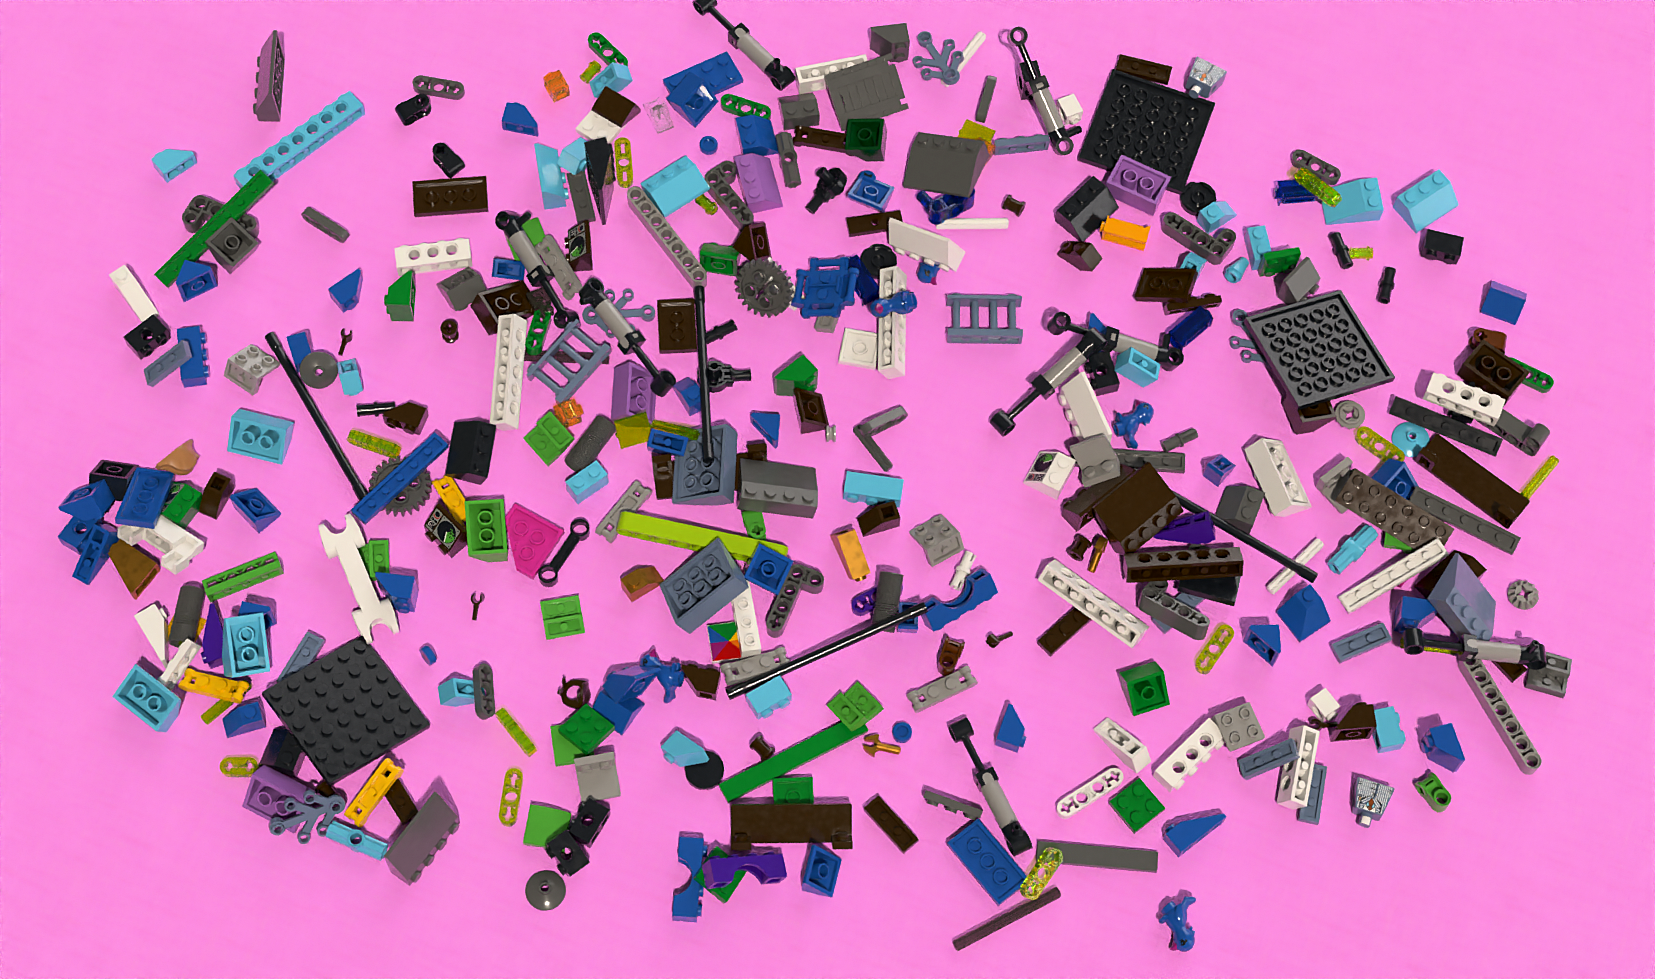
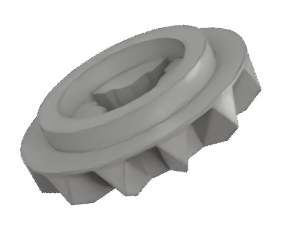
(1345, 408)
(1519, 601)

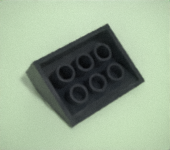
(600, 174)

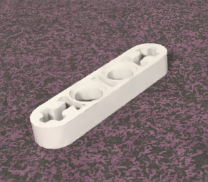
(1088, 791)

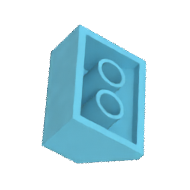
(550, 177)
(675, 186)
(1426, 201)
(259, 436)
(148, 699)

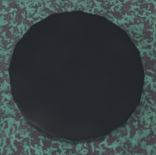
(1196, 197)
(878, 257)
(706, 774)

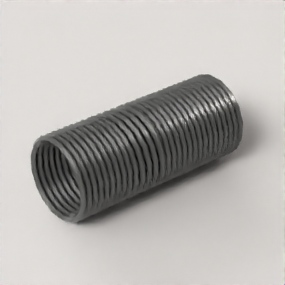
(590, 444)
(887, 595)
(188, 604)

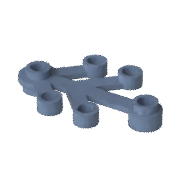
(938, 60)
(625, 313)
(1246, 343)
(310, 815)

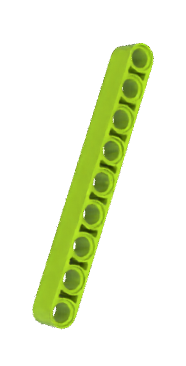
(689, 536)

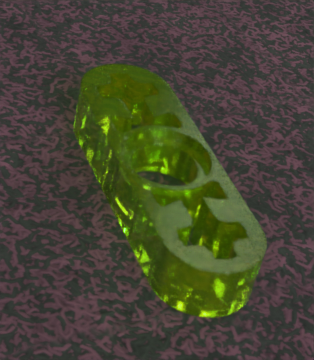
(619, 156)
(1317, 187)
(1378, 439)
(373, 444)
(1214, 641)
(515, 732)
(508, 783)
(1033, 875)

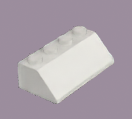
(924, 245)
(1083, 409)
(1277, 477)

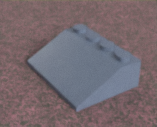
(707, 483)
(703, 586)
(1464, 601)

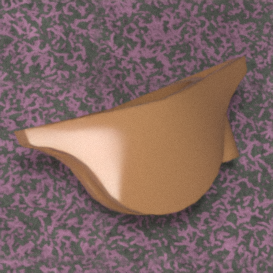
(180, 461)

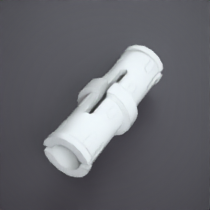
(963, 570)

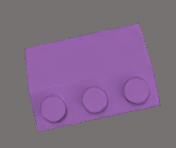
(757, 182)
(1137, 185)
(632, 392)
(268, 792)

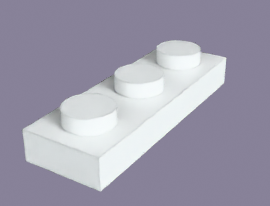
(179, 664)

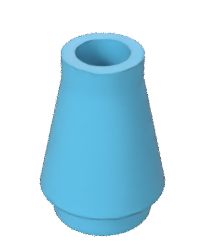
(1236, 271)

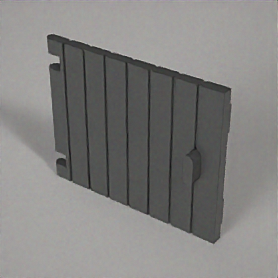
(867, 90)

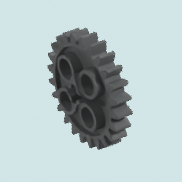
(778, 298)
(413, 495)

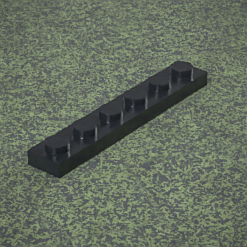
(1445, 426)

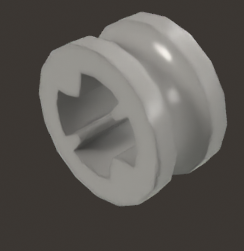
(830, 433)

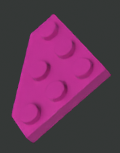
(530, 539)

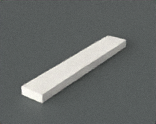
(1393, 576)

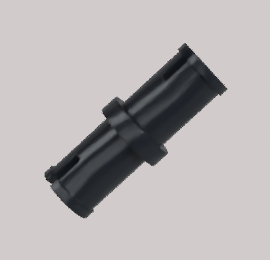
(1341, 250)
(1387, 285)
(721, 331)
(374, 409)

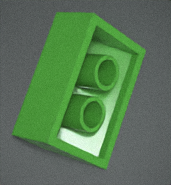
(486, 530)

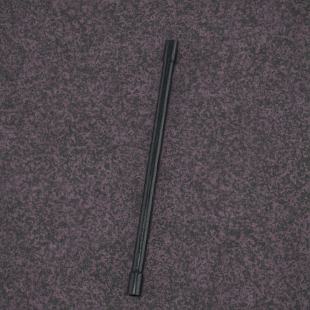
(276, 347)
(707, 447)
(1301, 570)
(911, 613)

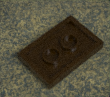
(1166, 285)
(676, 326)

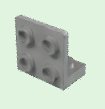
(249, 367)
(1096, 460)
(1333, 482)
(938, 539)
(1239, 726)
(597, 777)

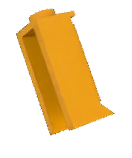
(1124, 233)

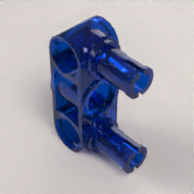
(945, 206)

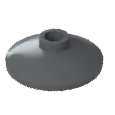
(316, 361)
(549, 899)

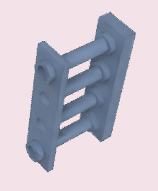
(984, 336)
(587, 366)

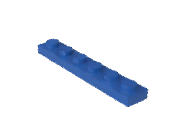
(399, 478)

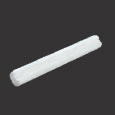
(969, 51)
(974, 223)
(1302, 559)

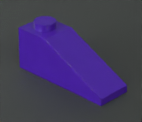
(1190, 529)
(212, 639)

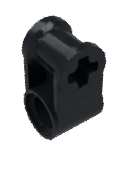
(413, 110)
(447, 159)

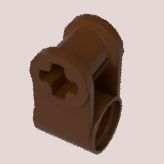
(1495, 338)
(950, 653)

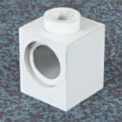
(1069, 109)
(1323, 705)

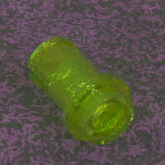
(593, 68)
(709, 206)
(1361, 253)

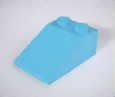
(1359, 203)
(244, 646)

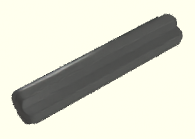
(874, 450)

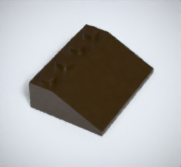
(1137, 510)

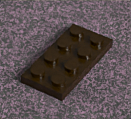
(450, 196)

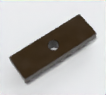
(864, 224)

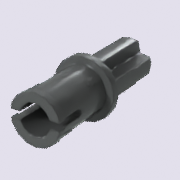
(1179, 440)

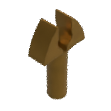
(1100, 548)
(879, 746)

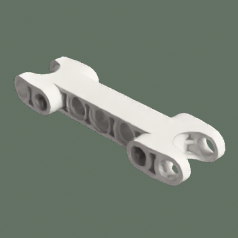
(370, 610)

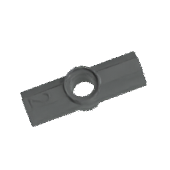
(789, 169)

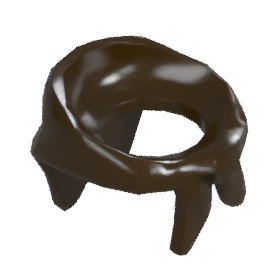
(583, 696)

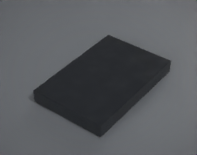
(1215, 589)

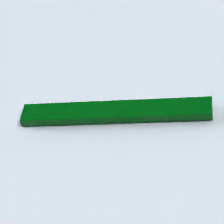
(234, 208)
(788, 760)

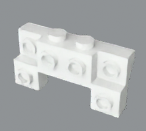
(167, 537)

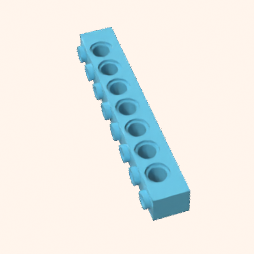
(346, 102)

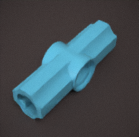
(1352, 549)
(345, 836)

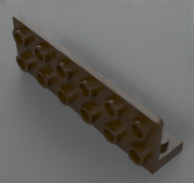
(664, 469)
(1472, 481)
(1391, 512)
(791, 824)

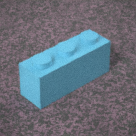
(872, 489)

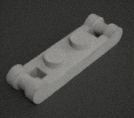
(560, 267)
(628, 503)
(753, 666)
(942, 689)

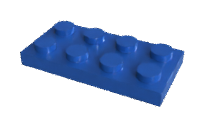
(718, 73)
(145, 498)
(987, 862)

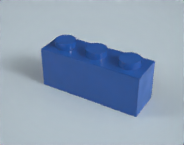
(194, 371)

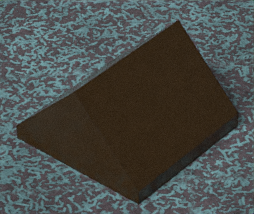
(615, 107)
(754, 242)
(810, 410)

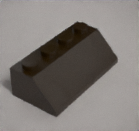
(1079, 511)

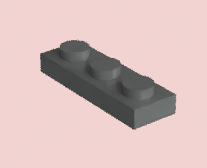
(581, 197)
(952, 805)

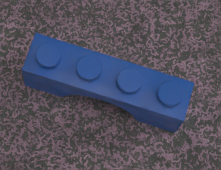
(978, 588)
(686, 904)

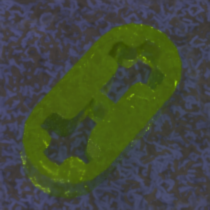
(238, 762)

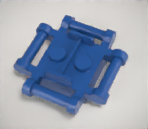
(825, 290)

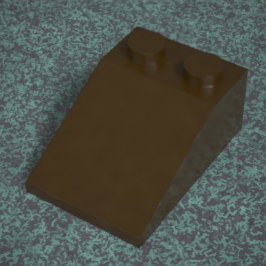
(501, 301)

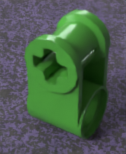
(754, 524)
(1432, 788)

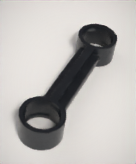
(564, 552)

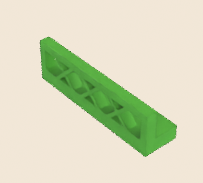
(244, 579)

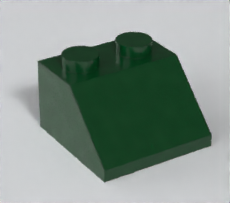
(866, 139)

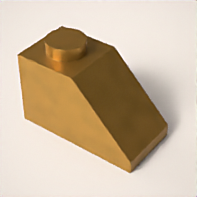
(640, 582)

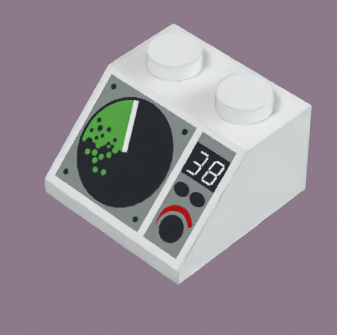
(1050, 473)

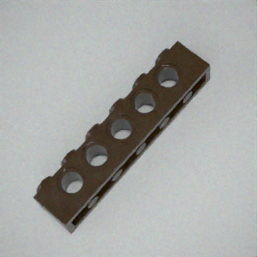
(1183, 564)

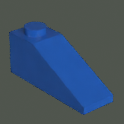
(95, 552)
(1190, 832)

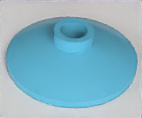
(1410, 446)

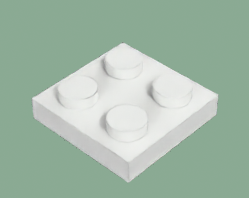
(597, 127)

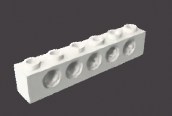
(892, 327)
(508, 372)
(1093, 603)

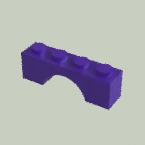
(766, 868)

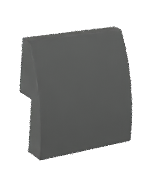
(1552, 678)

